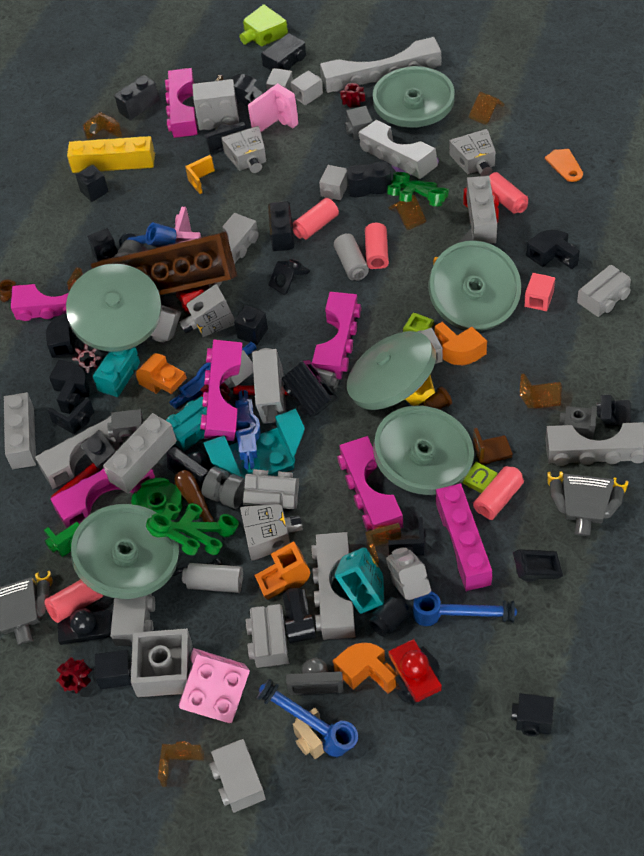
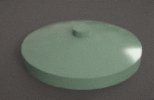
(413, 96)
(474, 285)
(113, 307)
(391, 370)
(423, 449)
(119, 555)

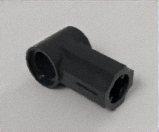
(298, 621)

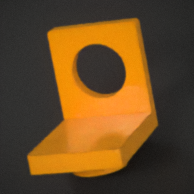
(199, 169)

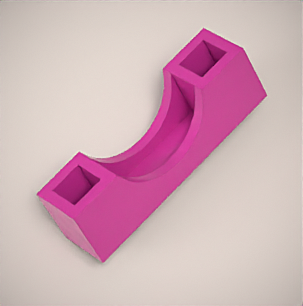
(182, 117)
(30, 303)
(341, 313)
(220, 416)
(359, 462)
(76, 502)
(467, 544)

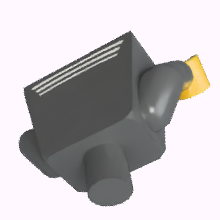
(586, 499)
(23, 606)

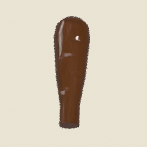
(192, 493)

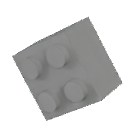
(215, 104)
(160, 662)

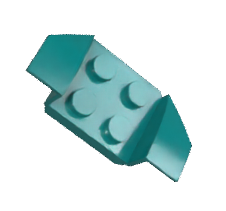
(274, 448)

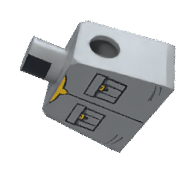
(245, 149)
(474, 152)
(208, 313)
(267, 529)

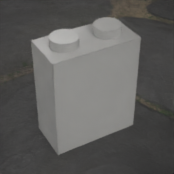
(268, 384)

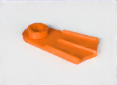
(565, 164)

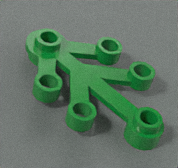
(434, 195)
(162, 526)

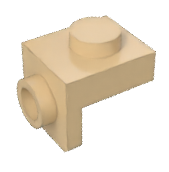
(307, 739)

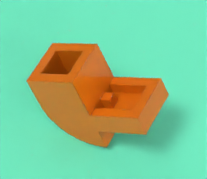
(461, 348)
(158, 375)
(287, 572)
(363, 661)

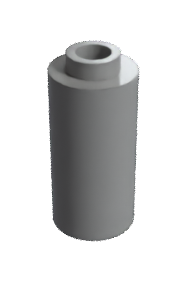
(351, 257)
(213, 577)

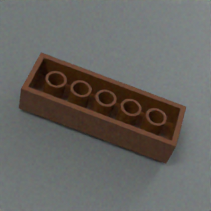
(183, 263)

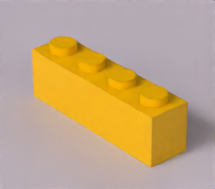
(111, 154)

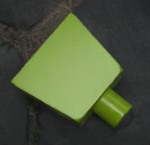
(263, 27)

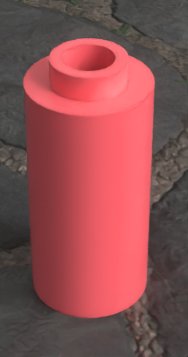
(508, 194)
(315, 219)
(376, 246)
(498, 492)
(70, 599)

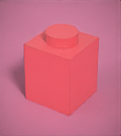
(539, 292)

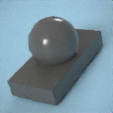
(314, 679)

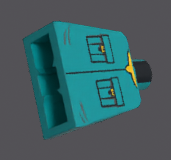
(356, 574)

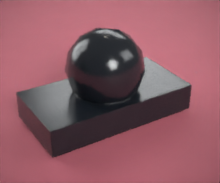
(214, 138)
(194, 462)
(537, 565)
(85, 626)

